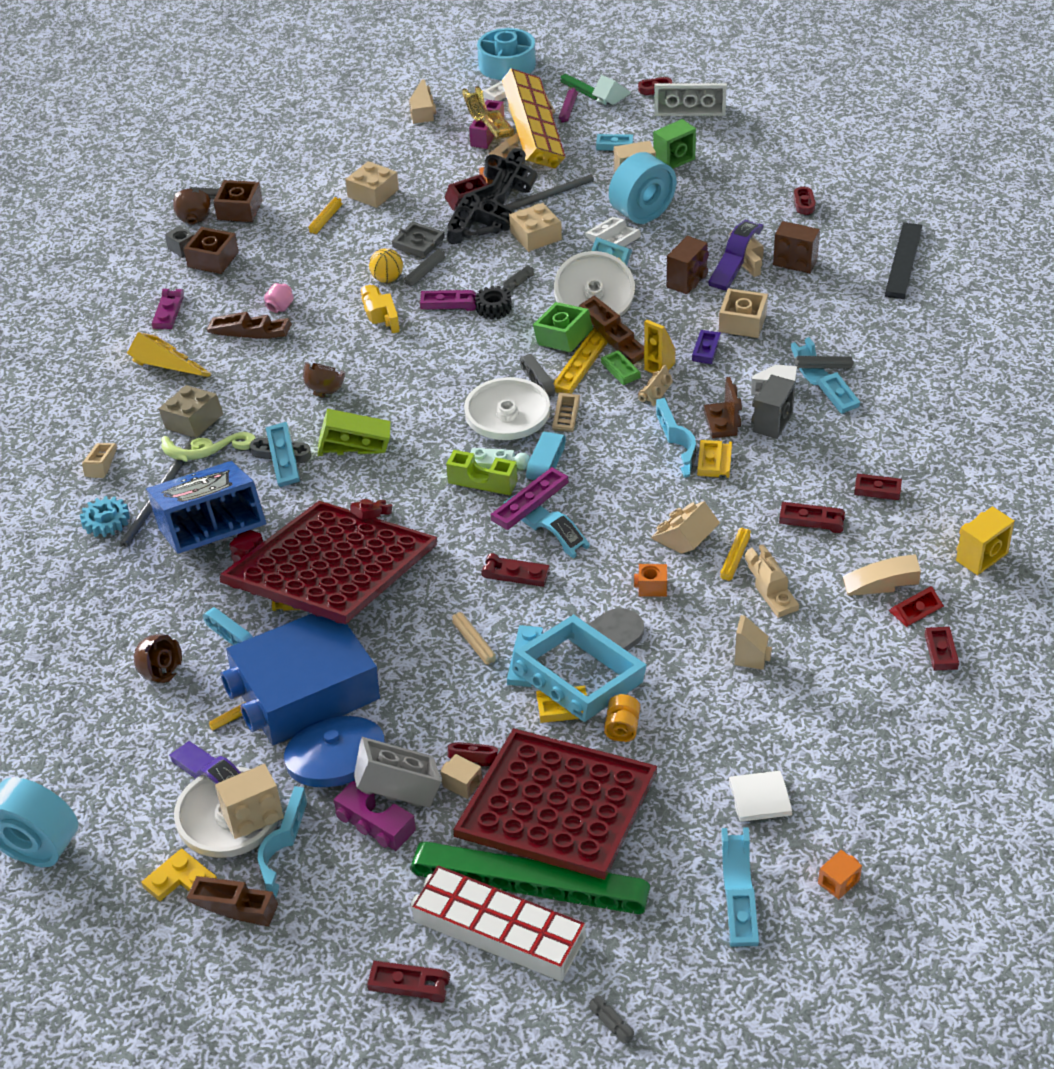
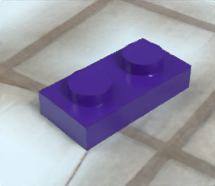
(706, 346)

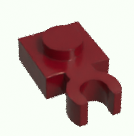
(367, 509)

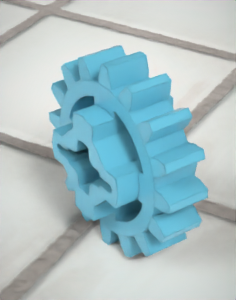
(105, 516)

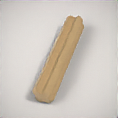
(474, 638)

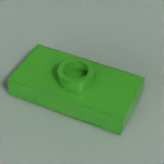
(620, 367)

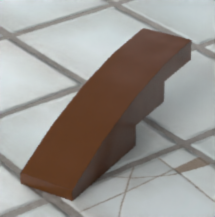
(249, 327)
(611, 328)

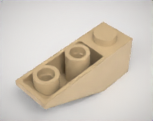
(422, 104)

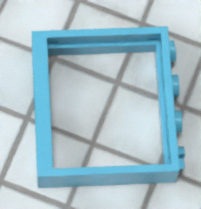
(629, 668)

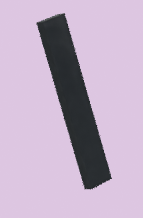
(903, 261)

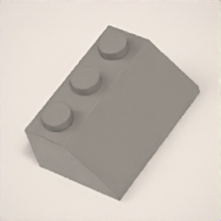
(396, 773)

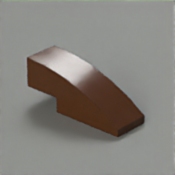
(233, 900)

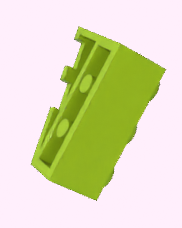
(353, 433)

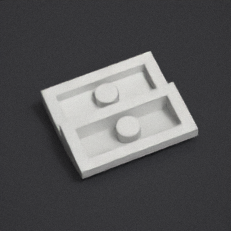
(614, 231)
(760, 796)

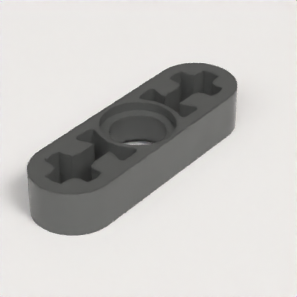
(537, 374)
(261, 449)

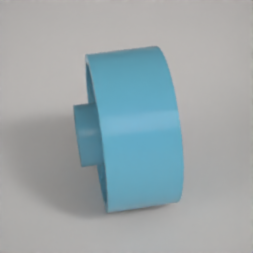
(506, 49)
(642, 187)
(34, 822)

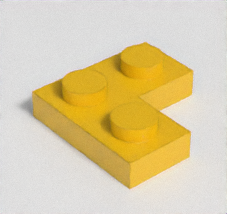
(176, 871)

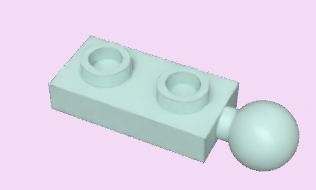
(485, 457)

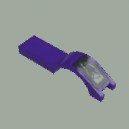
(734, 254)
(198, 763)

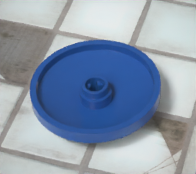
(328, 750)

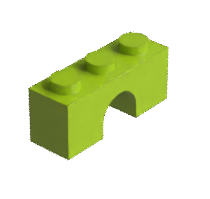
(465, 472)

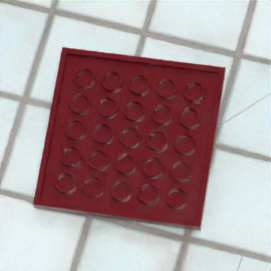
(557, 803)

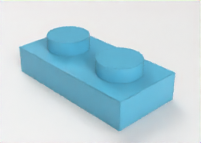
(608, 141)
(611, 248)

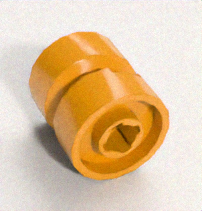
(622, 718)

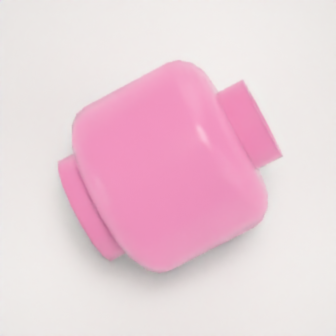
(278, 297)

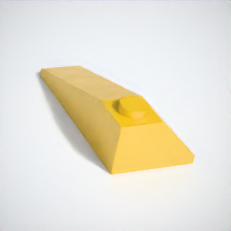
(157, 352)

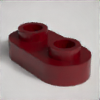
(647, 86)
(804, 200)
(478, 753)

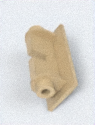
(656, 386)

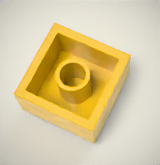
(984, 540)

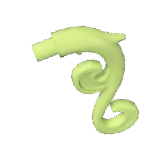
(204, 447)

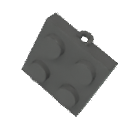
(418, 239)

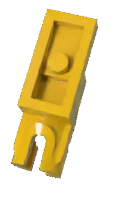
(379, 307)

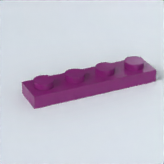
(529, 498)

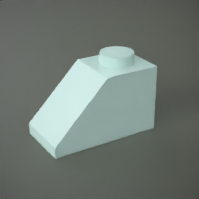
(609, 91)

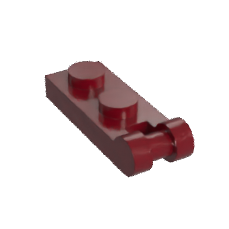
(812, 516)
(515, 571)
(408, 980)

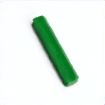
(578, 85)

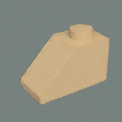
(751, 645)

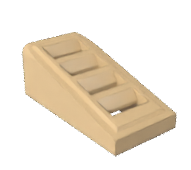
(566, 400)
(96, 463)

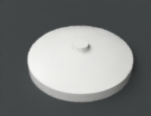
(596, 275)
(507, 408)
(204, 827)

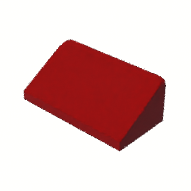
(917, 606)

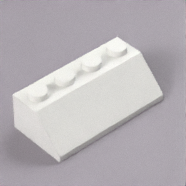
(690, 99)

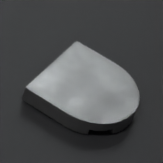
(620, 626)

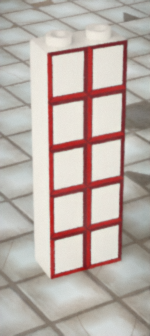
(499, 922)

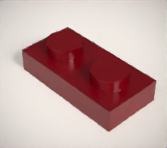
(878, 486)
(941, 648)

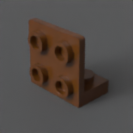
(724, 417)

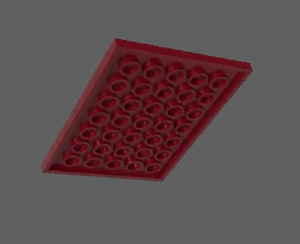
(329, 562)

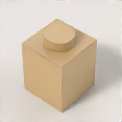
(461, 776)

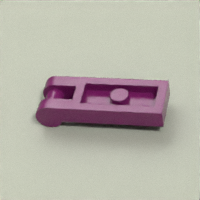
(448, 299)
(168, 309)

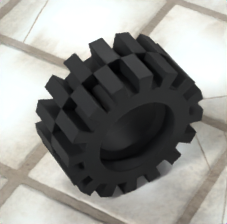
(485, 304)

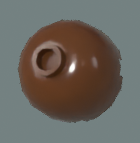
(191, 206)
(322, 379)
(156, 653)

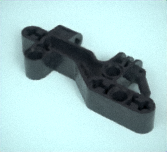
(488, 202)

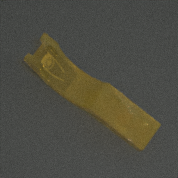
(493, 119)

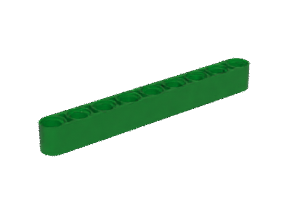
(534, 877)

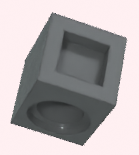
(177, 240)

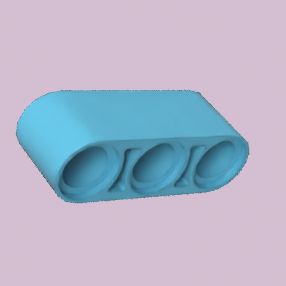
(545, 454)

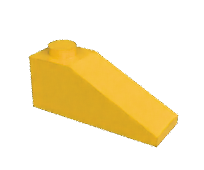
(657, 347)

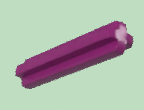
(568, 105)

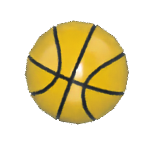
(386, 265)

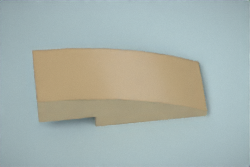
(883, 576)

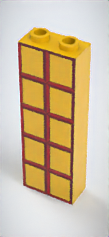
(533, 118)

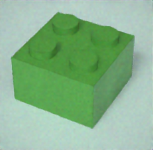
(675, 143)
(563, 326)

